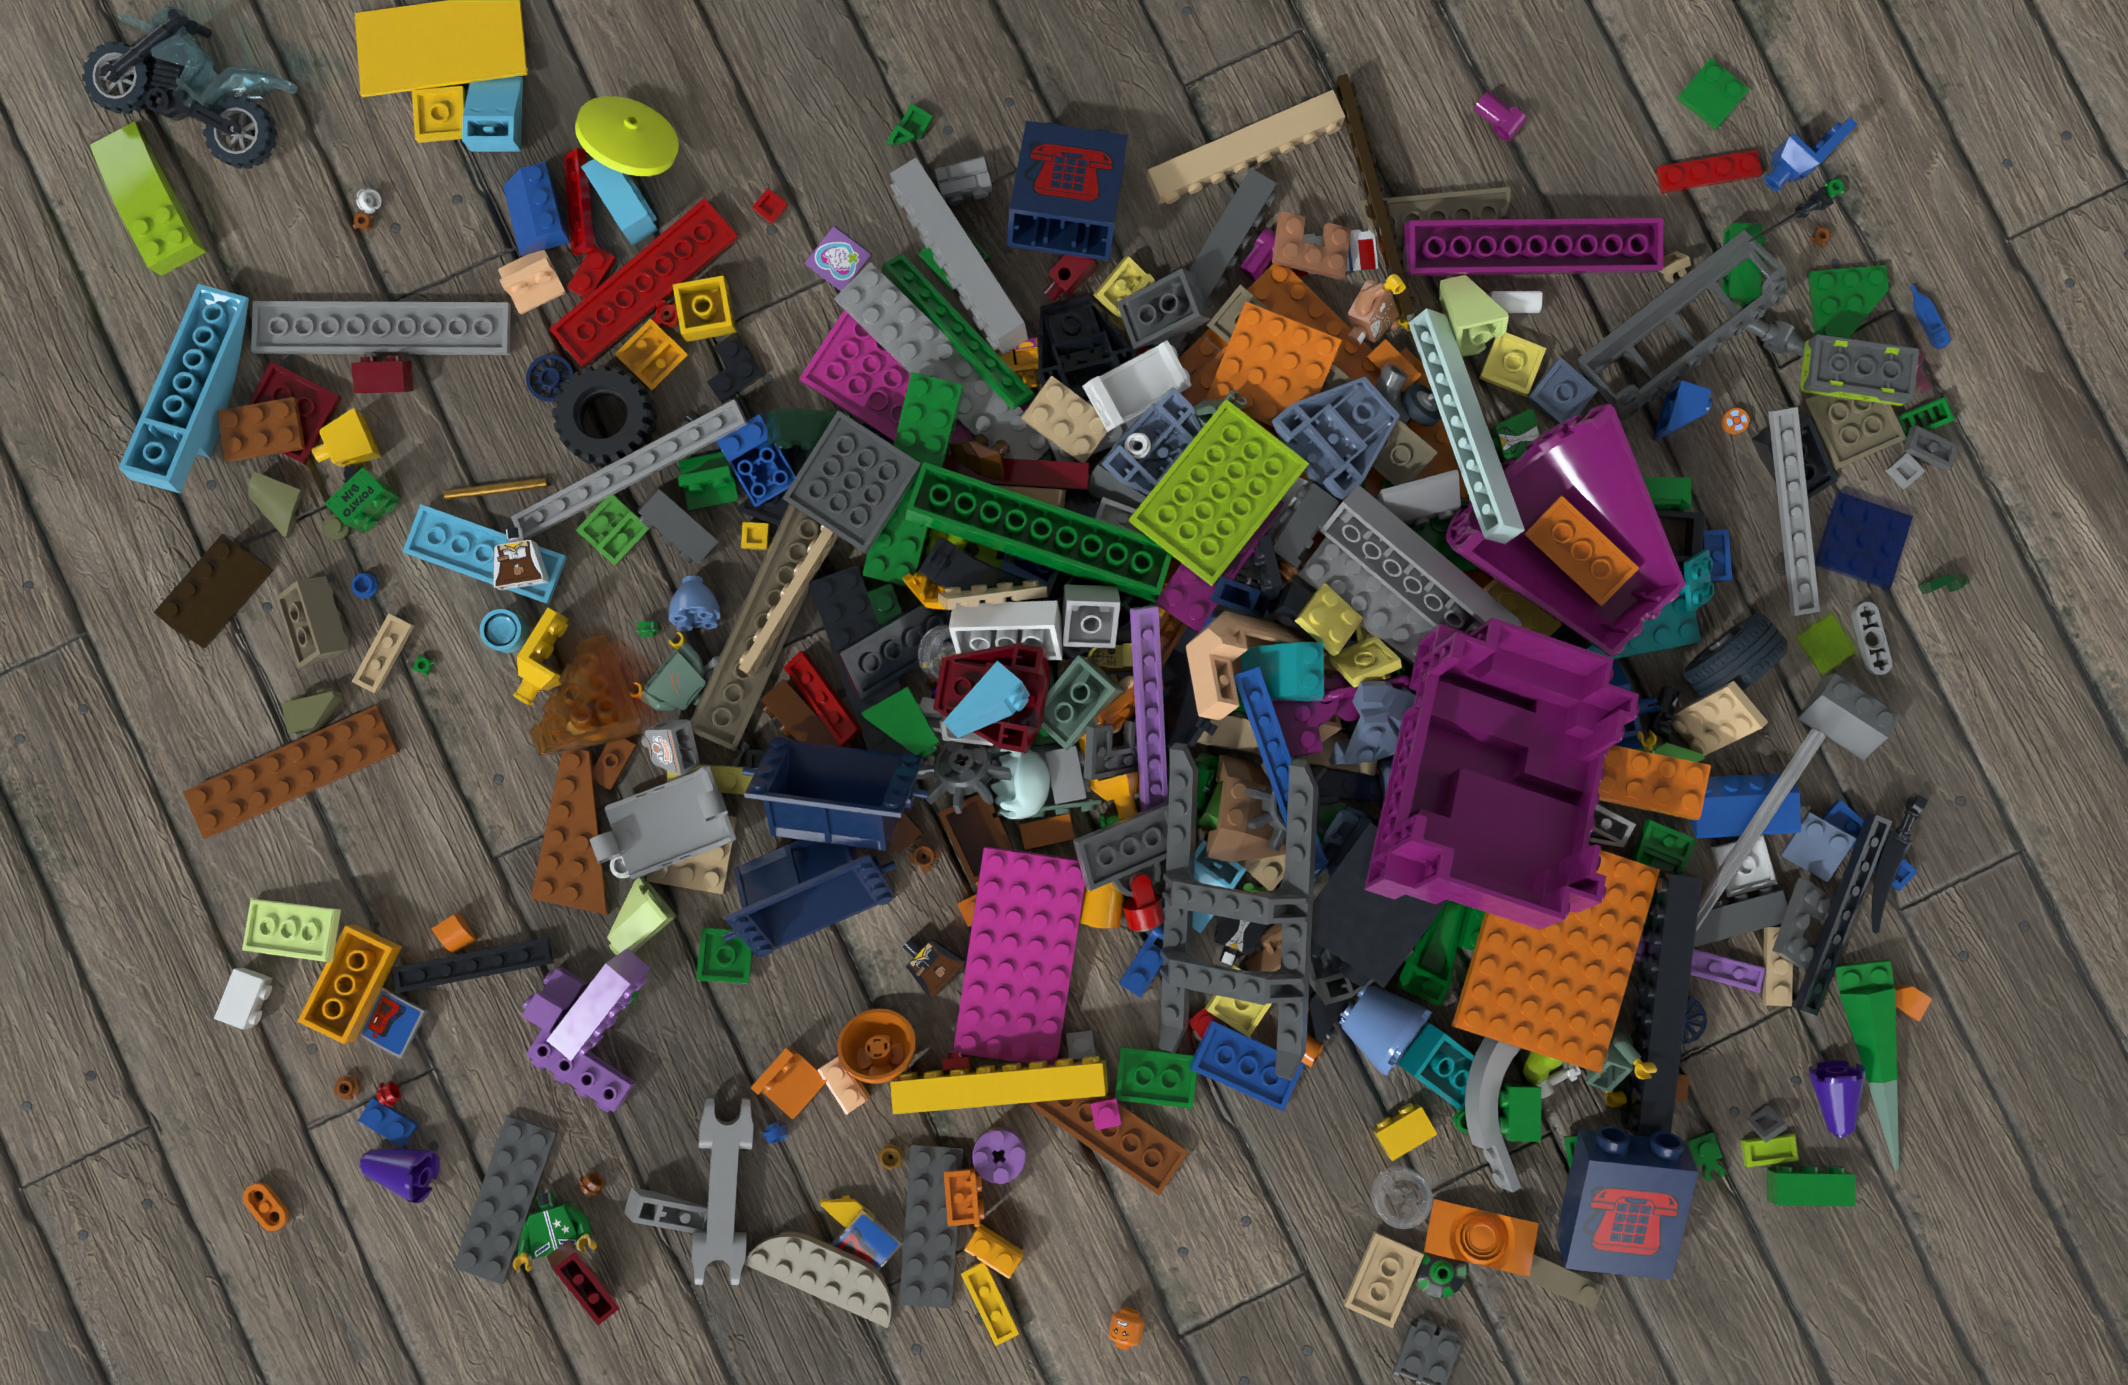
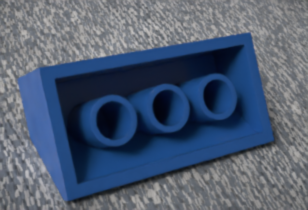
(1734, 800)

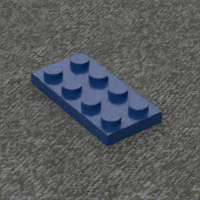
(1242, 1065)

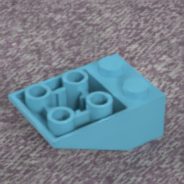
(493, 115)
(1212, 873)

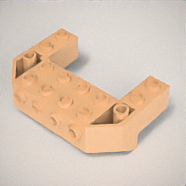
(1217, 655)

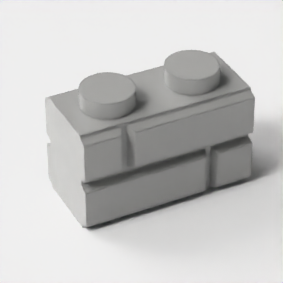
(964, 181)

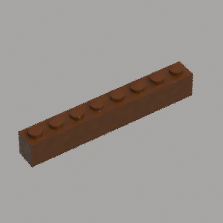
(805, 726)

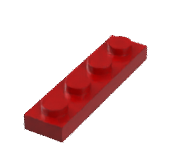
(1708, 171)
(578, 202)
(822, 698)

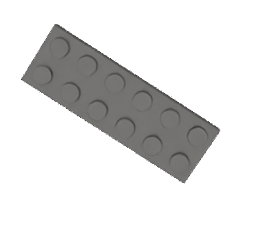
(505, 1199)
(928, 1239)

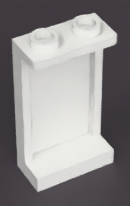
(1136, 385)

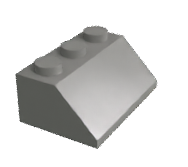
(1423, 499)

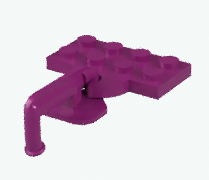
(1301, 718)

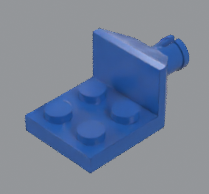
(1795, 160)

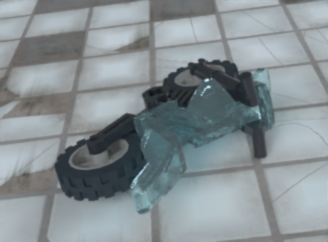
(181, 72)

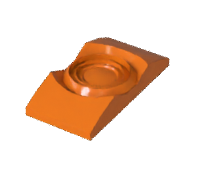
(1481, 1237)

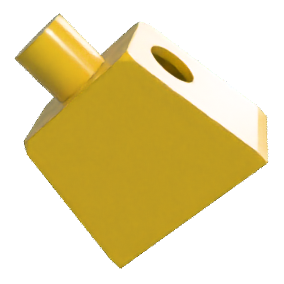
(347, 441)

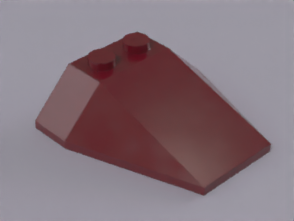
(1027, 662)

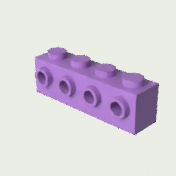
(587, 1073)

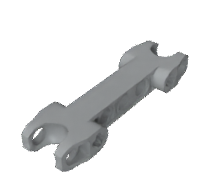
(720, 1240)

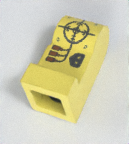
(1113, 659)

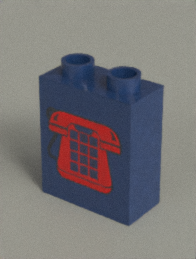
(1066, 190)
(1626, 1203)

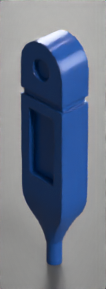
(1930, 320)

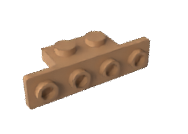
(1270, 957)

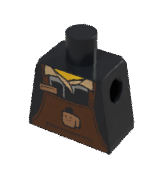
(932, 965)

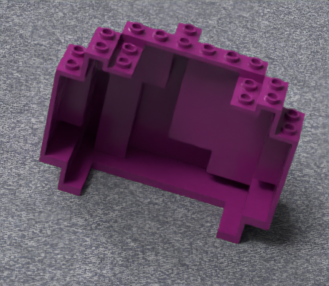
(1500, 775)

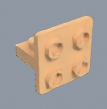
(531, 281)

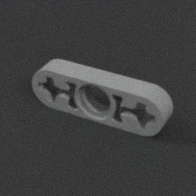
(1878, 629)

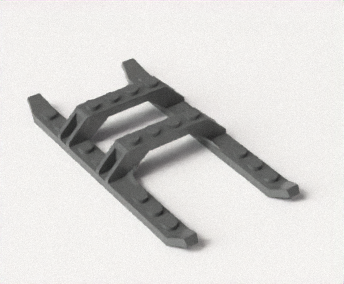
(1287, 905)

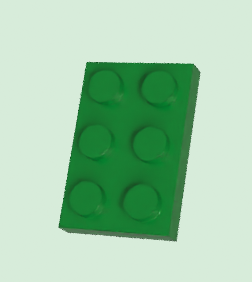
(1155, 1077)

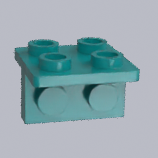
(1697, 580)

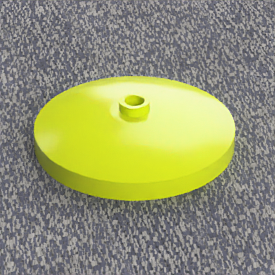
(626, 136)

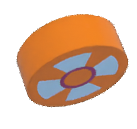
(1735, 421)

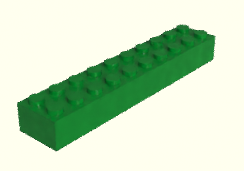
(1038, 532)

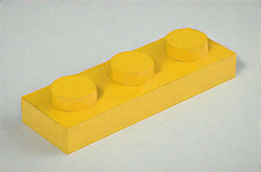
(990, 1303)

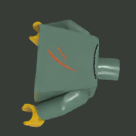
(676, 681)
(1617, 1065)

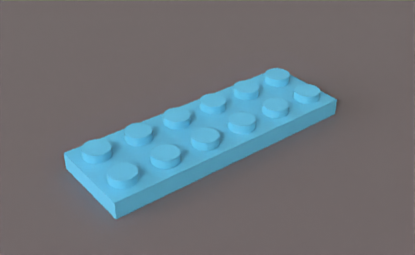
(470, 550)

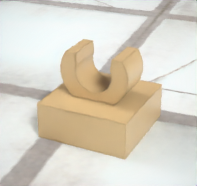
(1675, 263)

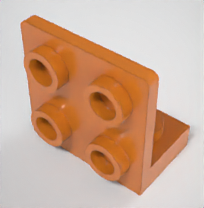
(790, 1082)

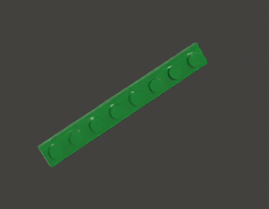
(958, 331)

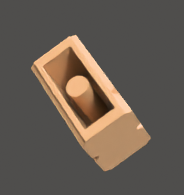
(845, 1088)

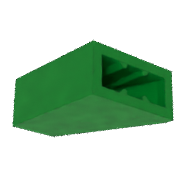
(904, 722)

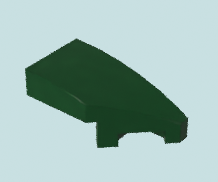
(1952, 582)

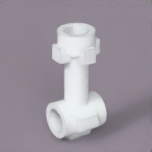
(1569, 1071)

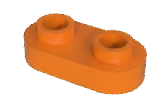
(264, 1208)

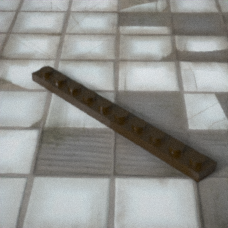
(1372, 188)

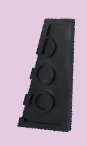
(773, 510)

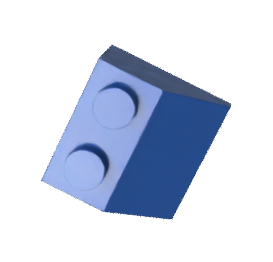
(1681, 407)

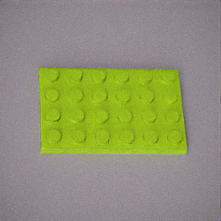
(1218, 492)

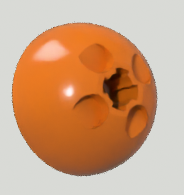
(872, 1035)

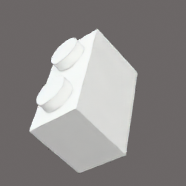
(244, 998)

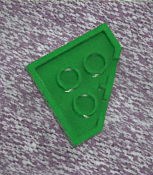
(1845, 298)

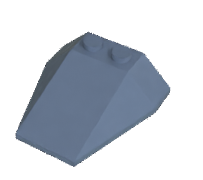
(1338, 433)

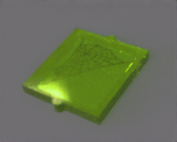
(1826, 644)

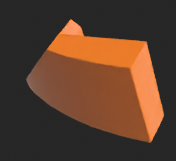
(1911, 1001)

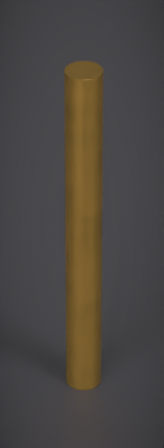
(495, 488)

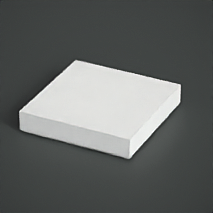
(1753, 874)

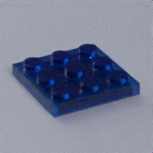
(1863, 540)

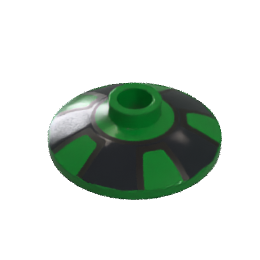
(1437, 1286)

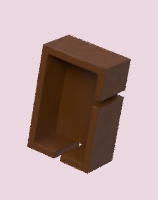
(973, 831)

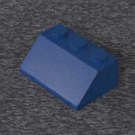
(535, 209)

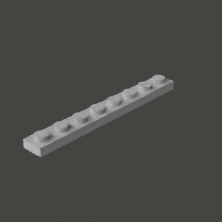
(1794, 511)

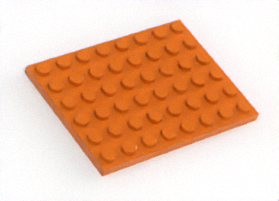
(1560, 983)

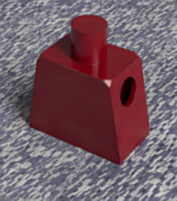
(1080, 270)

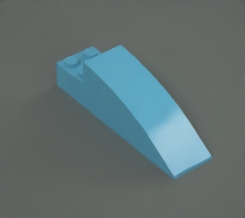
(189, 390)

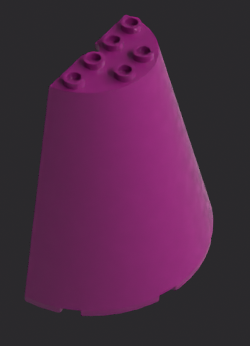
(1599, 476)

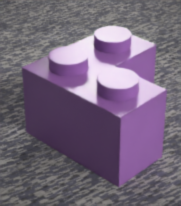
(553, 1003)

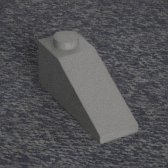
(665, 1211)

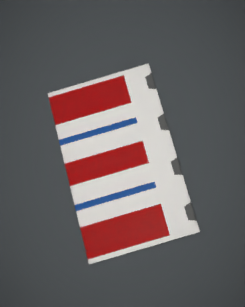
(1361, 252)

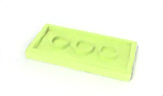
(291, 930)

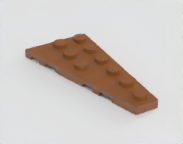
(567, 863)

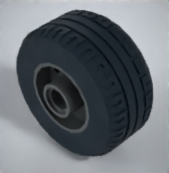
(1737, 656)

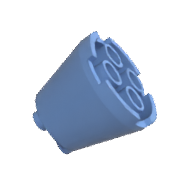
(1383, 1025)

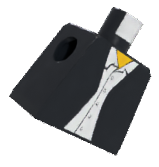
(1237, 937)

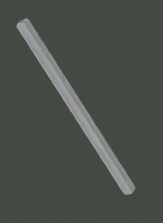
(1758, 823)

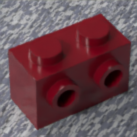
(382, 376)

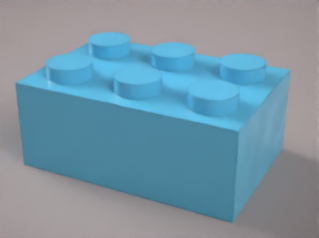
(622, 201)

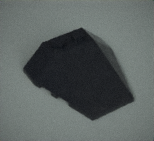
(1079, 343)

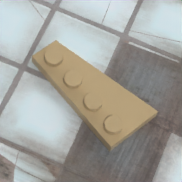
(1029, 590)

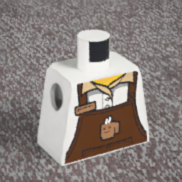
(518, 562)

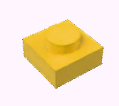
(755, 536)

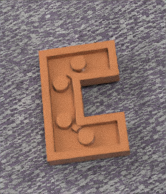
(1324, 260)

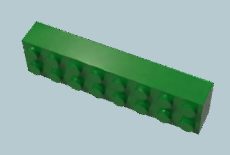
(926, 436)

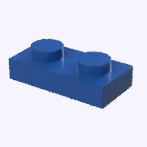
(1719, 550)
(388, 1122)

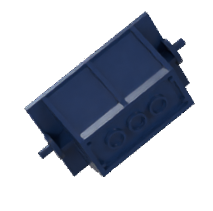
(834, 792)
(804, 892)

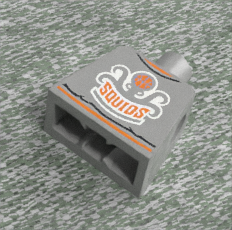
(672, 746)

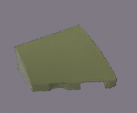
(275, 501)

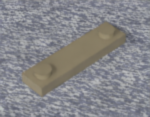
(1564, 1282)

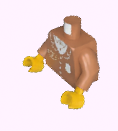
(1375, 311)

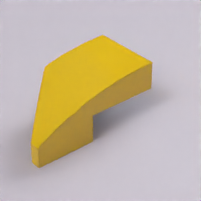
(843, 1209)

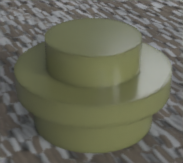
(334, 528)

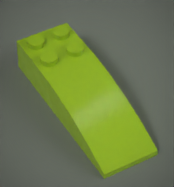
(146, 200)

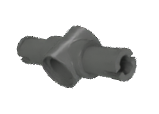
(1777, 336)

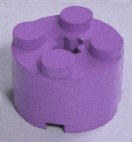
(999, 1169)

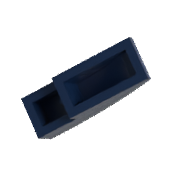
(1240, 596)

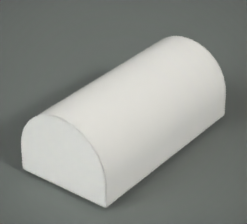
(1518, 301)

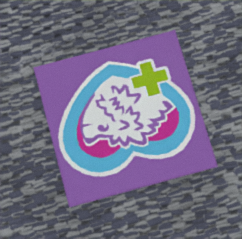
(837, 258)

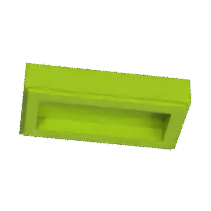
(1777, 1150)

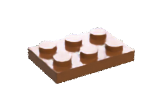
(261, 429)

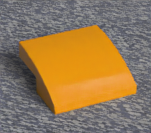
(651, 354)

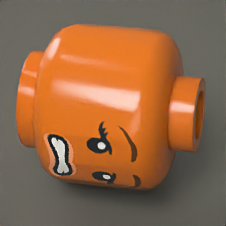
(1126, 1328)

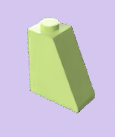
(1471, 314)
(639, 918)

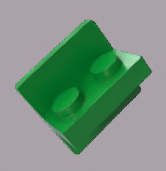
(707, 481)

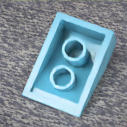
(989, 701)

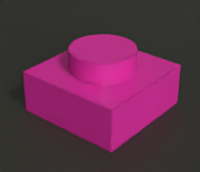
(1105, 1113)

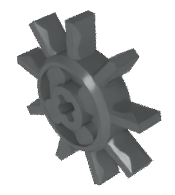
(963, 771)
(1272, 813)

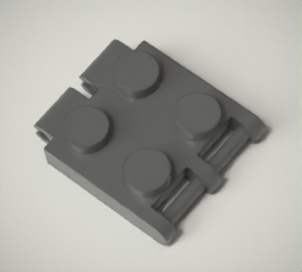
(1427, 1353)

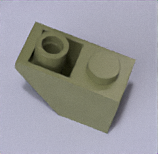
(310, 713)

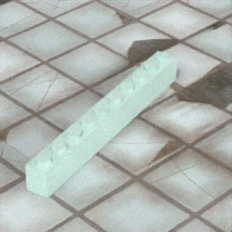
(1466, 427)

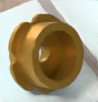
(887, 1163)

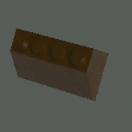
(213, 590)

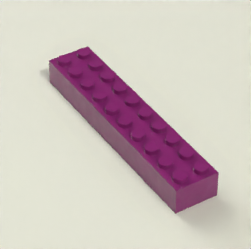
(1532, 246)

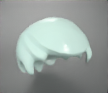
(1027, 788)

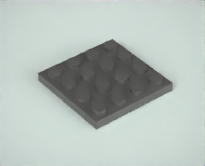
(852, 482)

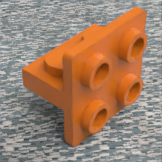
(962, 1197)

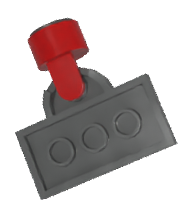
(1129, 859)

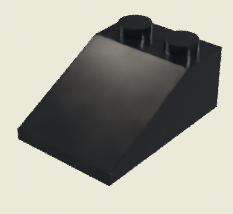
(1817, 466)

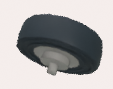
(1421, 405)

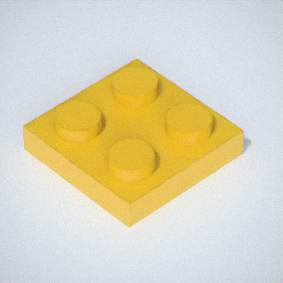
(438, 113)

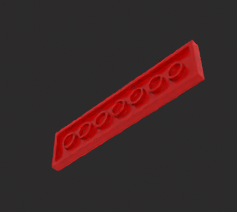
(642, 282)

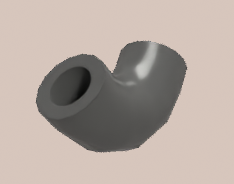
(1390, 385)

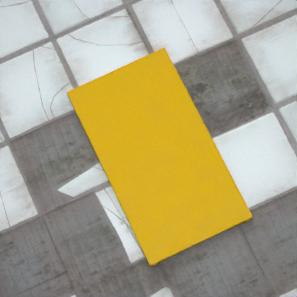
(439, 45)

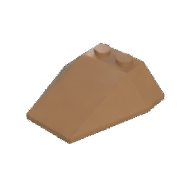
(1233, 838)

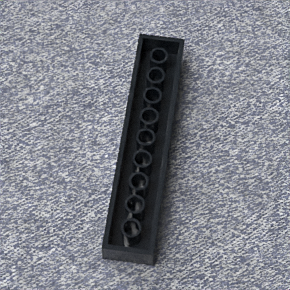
(1662, 1001)

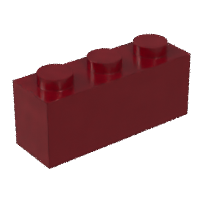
(583, 1282)

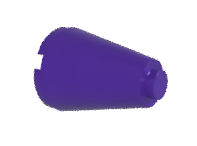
(1838, 1094)
(402, 1171)

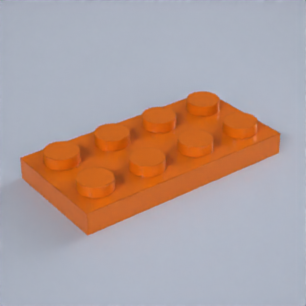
(1581, 551)

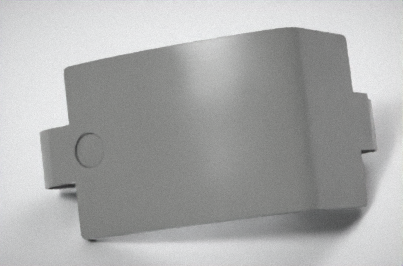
(665, 824)

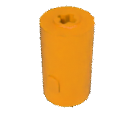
(1102, 907)

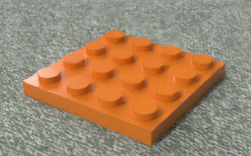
(1273, 363)

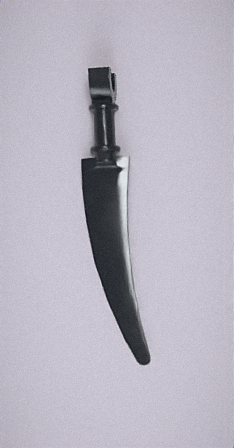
(1815, 203)
(1891, 858)

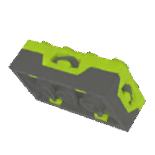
(1859, 370)

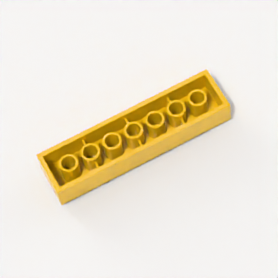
(1000, 1086)

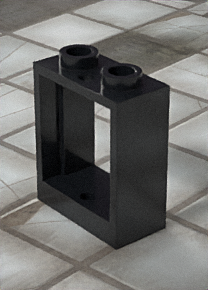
(1693, 534)

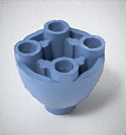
(694, 606)

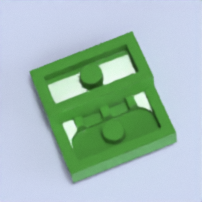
(612, 529)

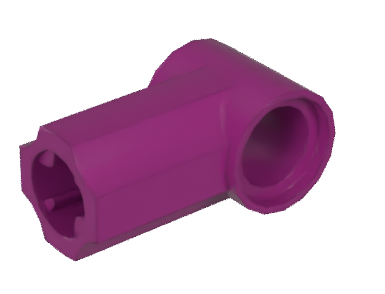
(1505, 119)
(1260, 256)

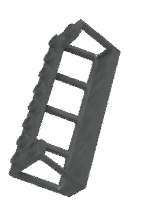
(1665, 308)

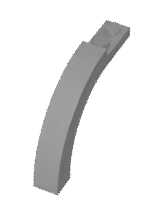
(1482, 1108)

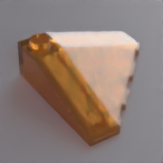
(589, 705)

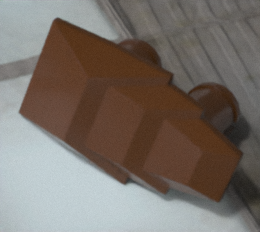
(981, 458)

